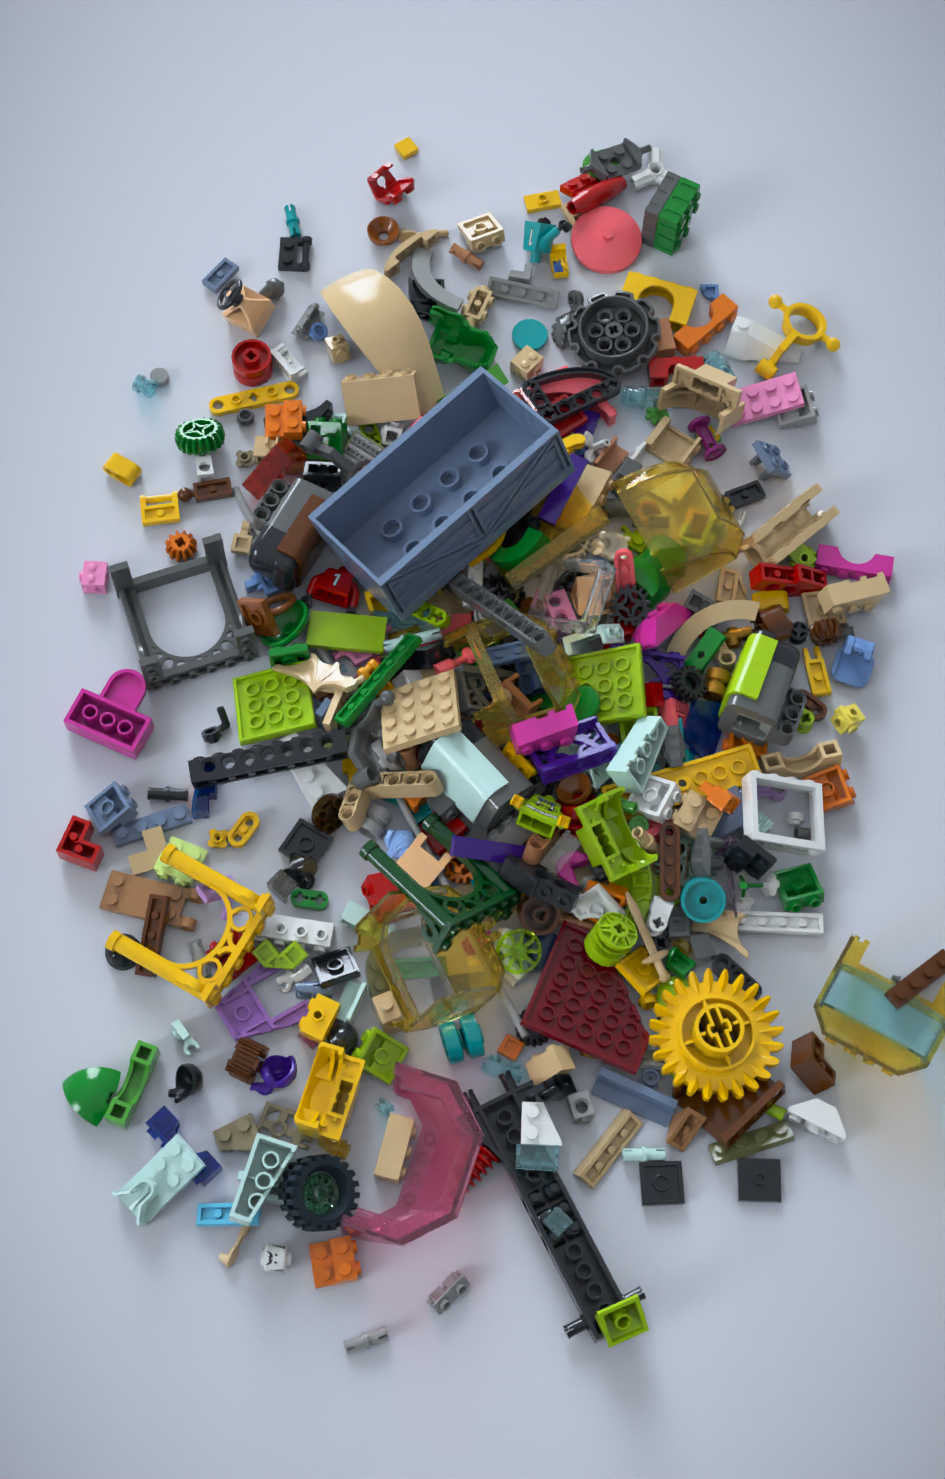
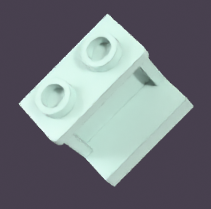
(580, 644)

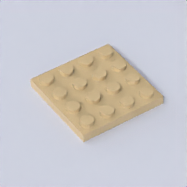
(421, 712)

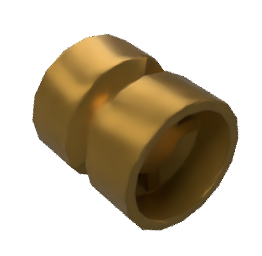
(717, 682)

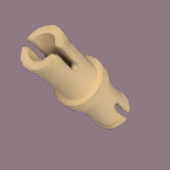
(645, 840)

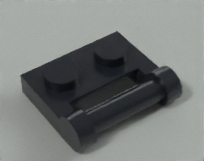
(289, 251)

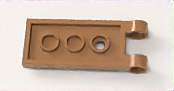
(130, 896)

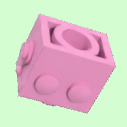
(94, 577)

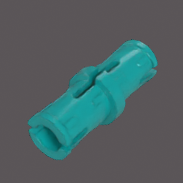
(292, 221)

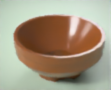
(383, 225)
(570, 786)

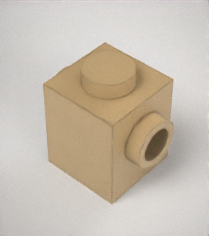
(338, 349)

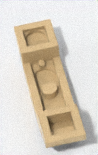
(424, 239)

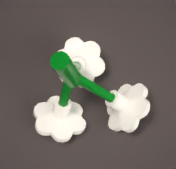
(768, 886)

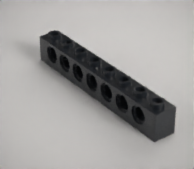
(277, 764)

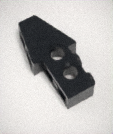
(537, 882)

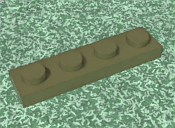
(753, 1142)

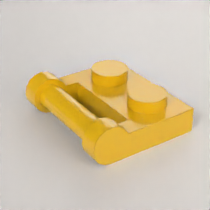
(160, 513)

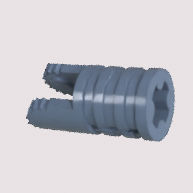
(310, 989)

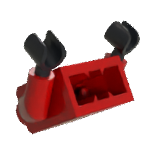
(335, 588)

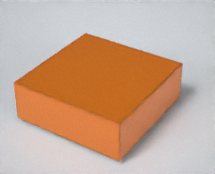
(510, 1048)

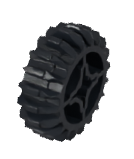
(500, 582)

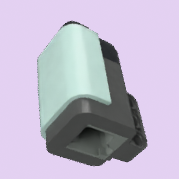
(476, 774)

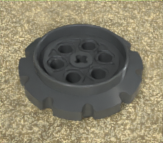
(614, 333)

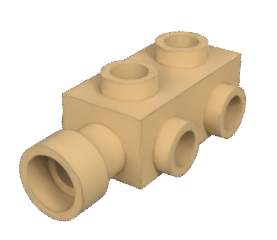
(474, 311)

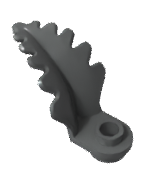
(575, 299)

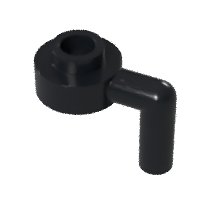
(212, 734)

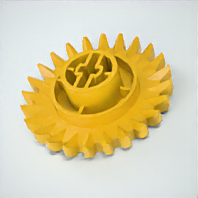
(704, 1058)

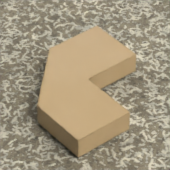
(146, 860)

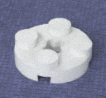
(392, 761)

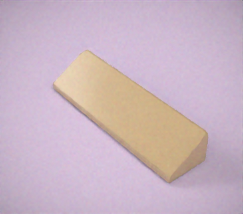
(608, 1148)

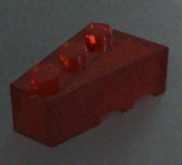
(272, 467)

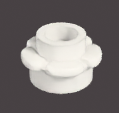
(794, 818)

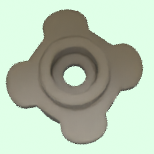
(247, 462)

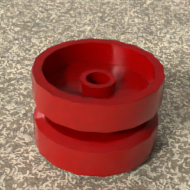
(252, 362)

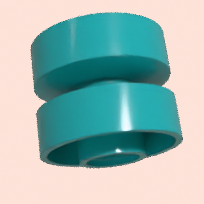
(467, 1037)

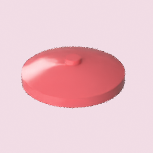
(606, 240)

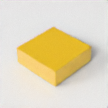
(406, 148)

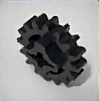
(638, 604)

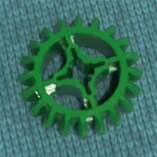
(199, 436)

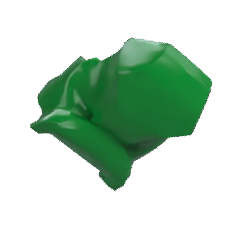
(459, 342)
(650, 577)

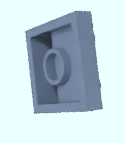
(112, 808)

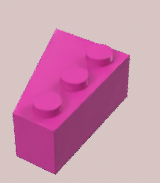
(545, 733)

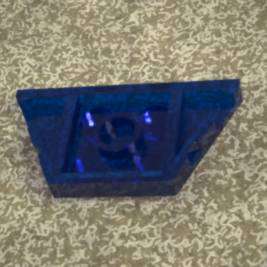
(702, 728)

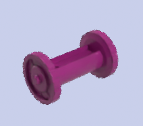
(700, 426)

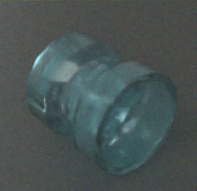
(144, 386)

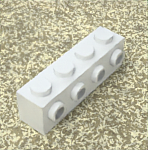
(310, 934)

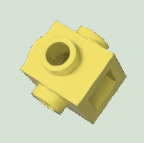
(847, 719)

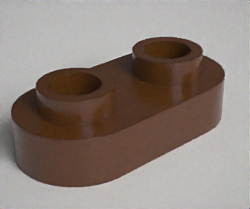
(815, 704)

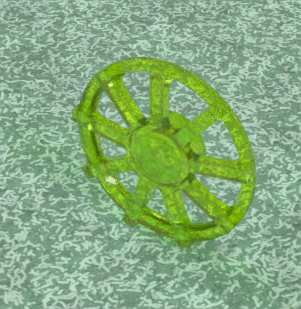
(519, 950)

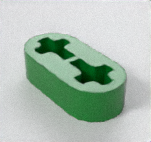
(310, 895)

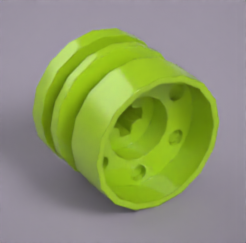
(610, 939)

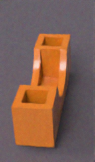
(690, 339)

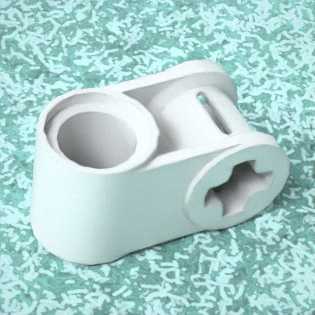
(658, 912)

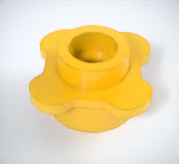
(221, 843)

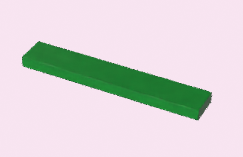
(378, 680)

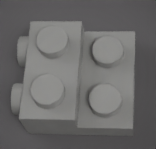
(800, 416)

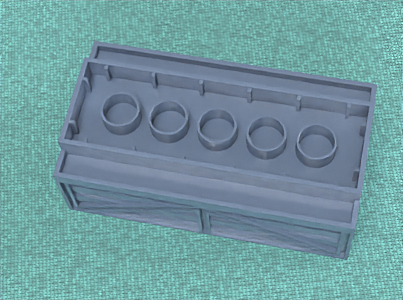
(442, 493)

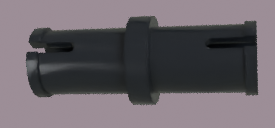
(167, 794)

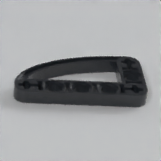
(566, 373)

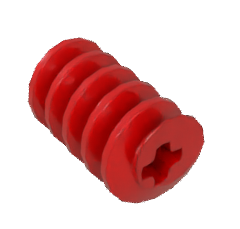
(483, 1160)

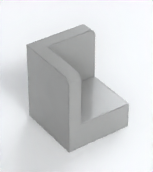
(521, 276)

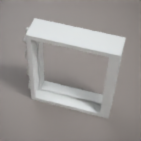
(776, 842)

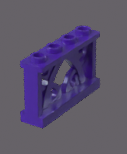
(650, 658)
(564, 765)

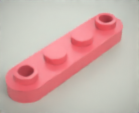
(625, 573)

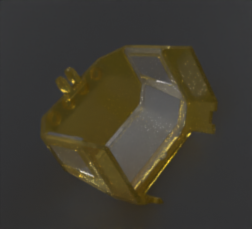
(428, 985)

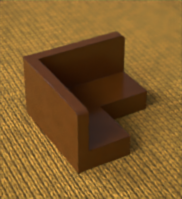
(810, 1065)

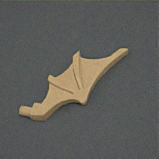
(320, 675)
(723, 928)

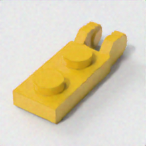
(816, 673)

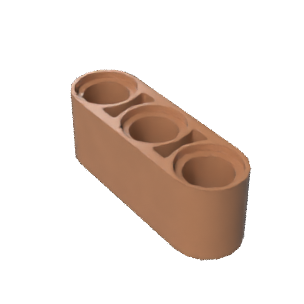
(538, 847)

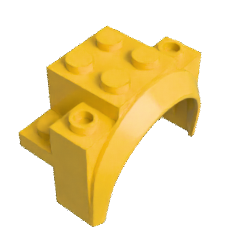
(329, 1093)

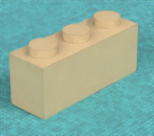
(395, 1149)

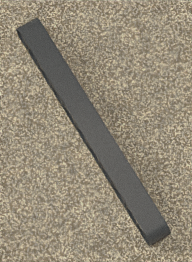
(501, 614)

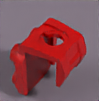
(393, 189)

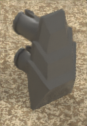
(673, 747)
(701, 857)

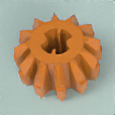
(174, 545)

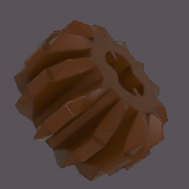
(825, 632)

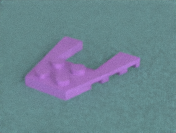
(245, 1014)

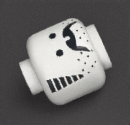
(275, 1258)

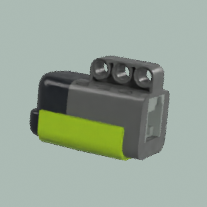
(759, 693)

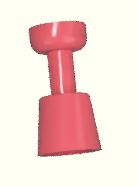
(446, 665)

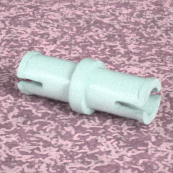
(643, 1154)

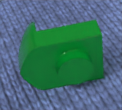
(679, 963)

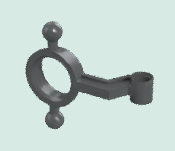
(313, 444)
(366, 770)

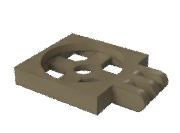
(297, 1138)

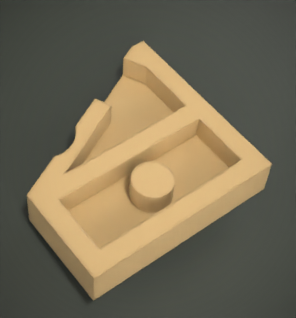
(730, 586)

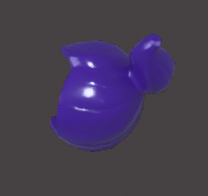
(276, 1073)

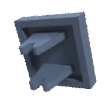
(771, 459)

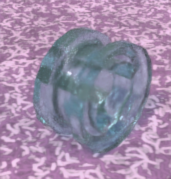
(384, 1107)

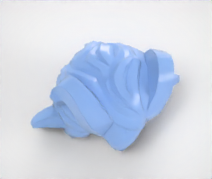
(398, 842)

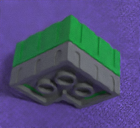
(670, 213)

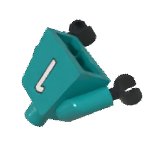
(540, 236)

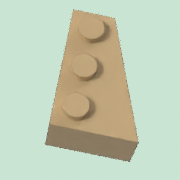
(854, 596)

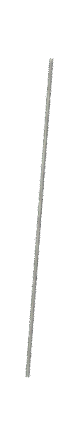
(401, 801)

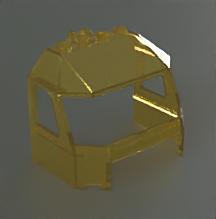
(553, 670)

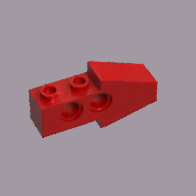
(786, 578)

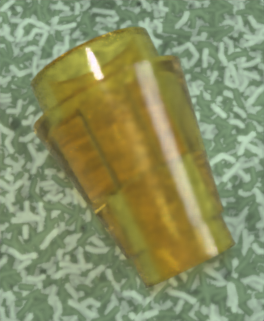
(335, 1148)

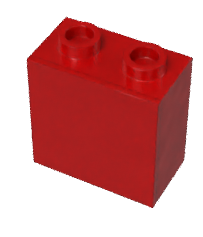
(376, 887)

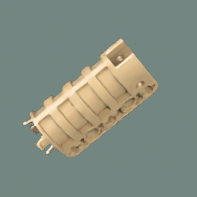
(786, 530)

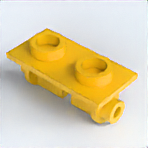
(519, 761)

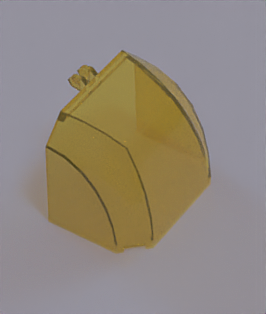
(682, 520)

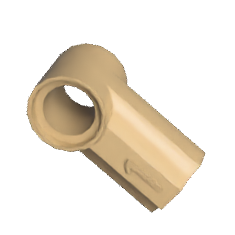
(725, 654)

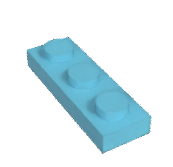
(217, 1215)

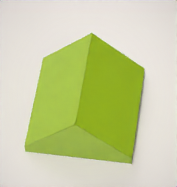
(622, 1321)

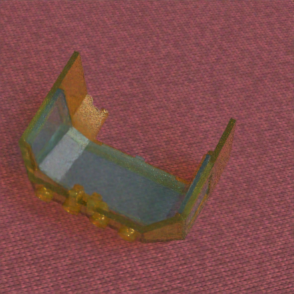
(865, 1022)

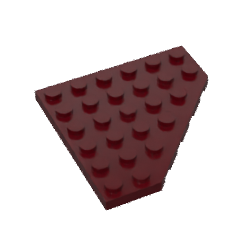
(586, 1005)

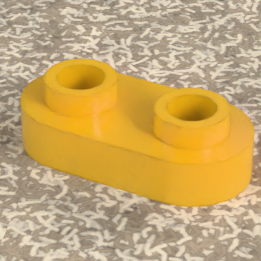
(242, 830)

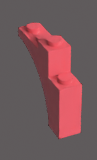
(573, 386)

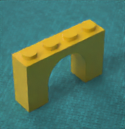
(680, 297)

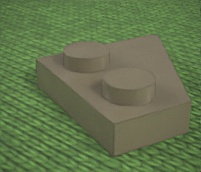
(237, 1135)

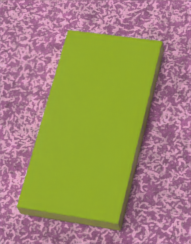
(346, 632)

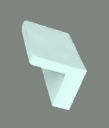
(351, 1001)

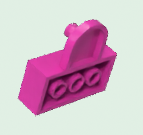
(113, 715)

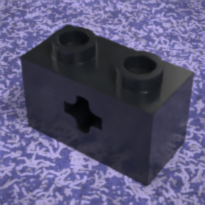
(323, 475)

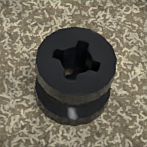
(801, 630)

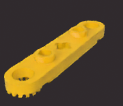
(241, 400)

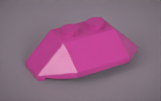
(660, 624)

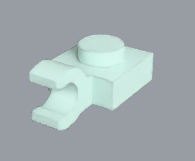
(181, 1033)

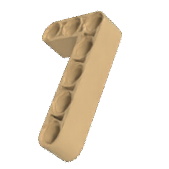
(390, 785)

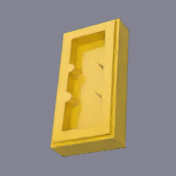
(542, 201)

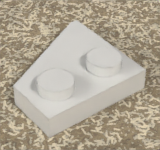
(537, 1126)

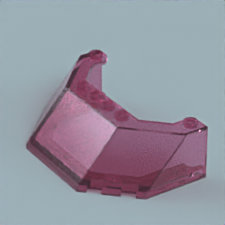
(438, 1167)

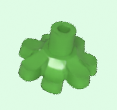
(655, 414)

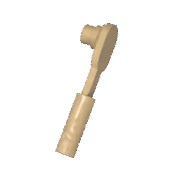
(405, 234)
(229, 1259)

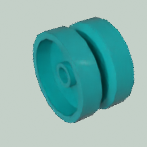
(701, 887)

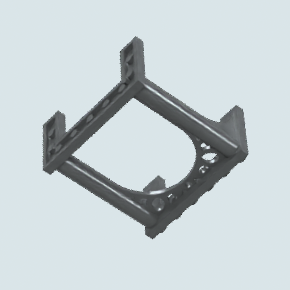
(150, 664)

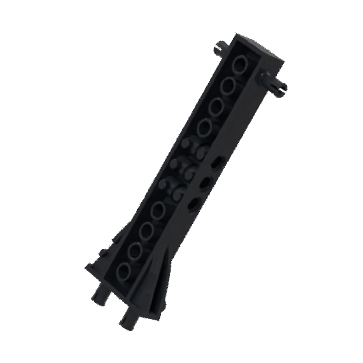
(541, 1192)

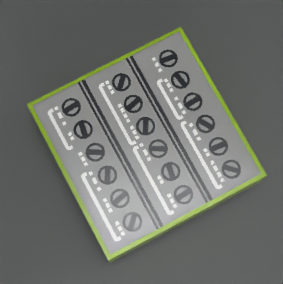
(361, 448)

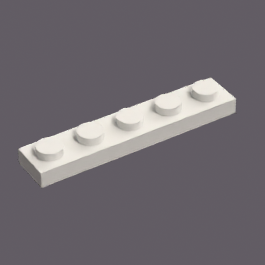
(781, 923)

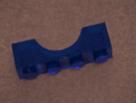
(164, 1127)

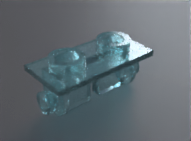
(495, 1065)

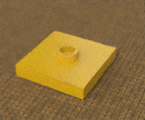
(641, 976)

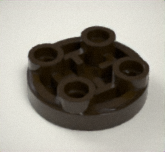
(326, 812)

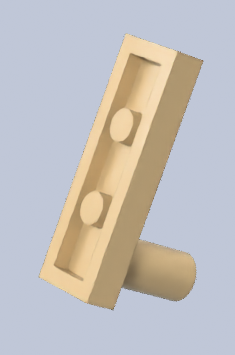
(338, 701)

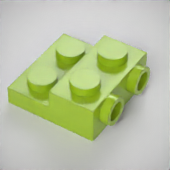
(380, 1054)

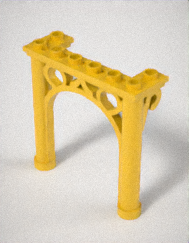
(205, 989)

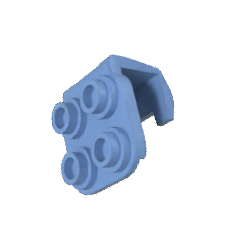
(854, 662)

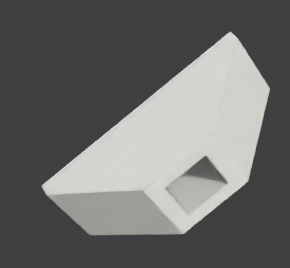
(818, 1118)

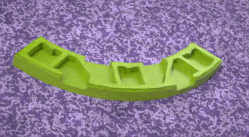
(641, 891)

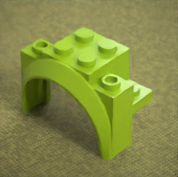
(609, 838)

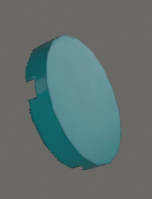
(529, 333)

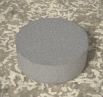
(160, 375)

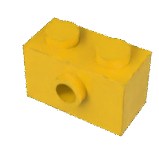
(319, 1019)

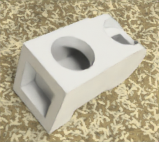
(204, 467)

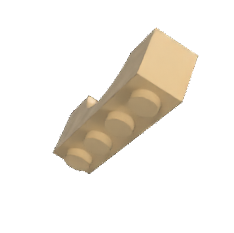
(819, 758)

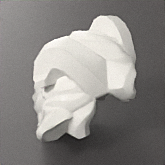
(607, 544)

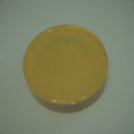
(683, 945)

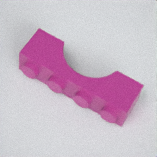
(834, 564)

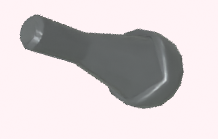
(273, 289)

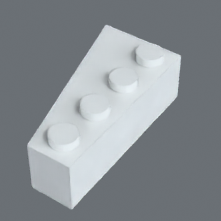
(316, 779)

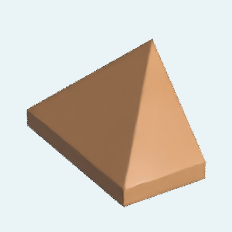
(684, 1127)

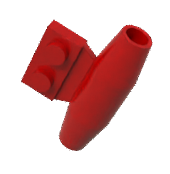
(589, 193)

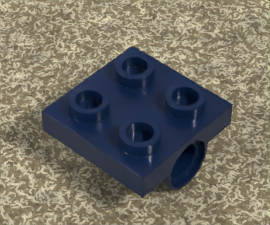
(528, 680)

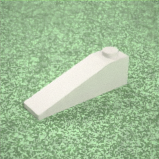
(754, 342)

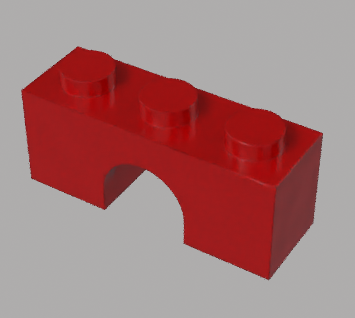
(660, 368)

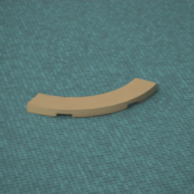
(708, 617)

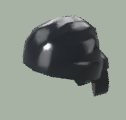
(344, 1036)
(187, 1081)

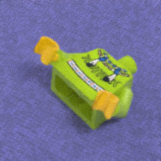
(540, 814)

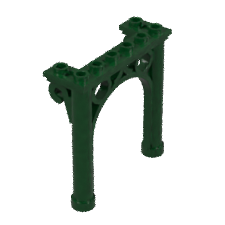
(433, 907)

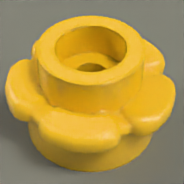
(648, 1001)

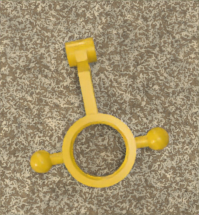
(768, 368)

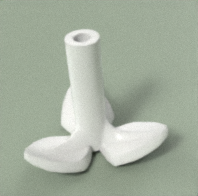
(593, 447)

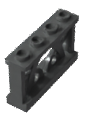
(468, 677)

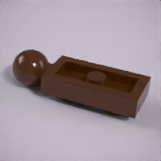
(207, 490)

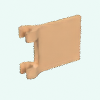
(421, 864)

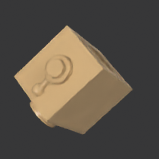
(526, 363)

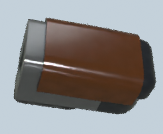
(287, 538)

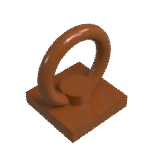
(258, 614)

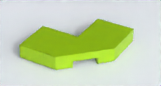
(271, 958)

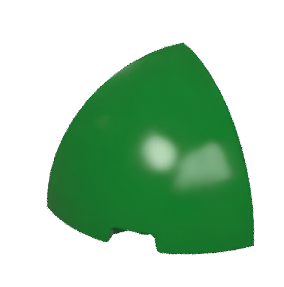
(91, 1091)

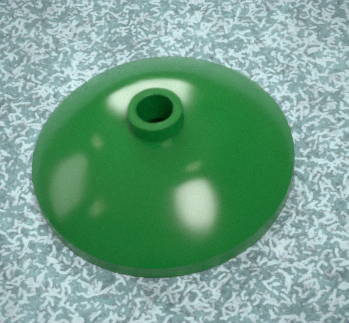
(289, 624)

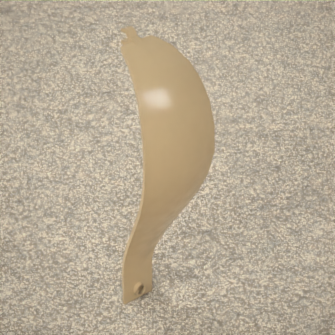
(385, 328)

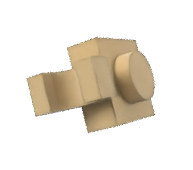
(242, 542)

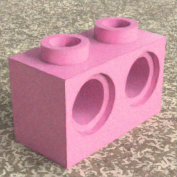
(564, 609)

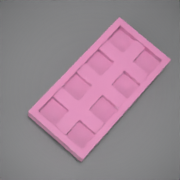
(770, 398)

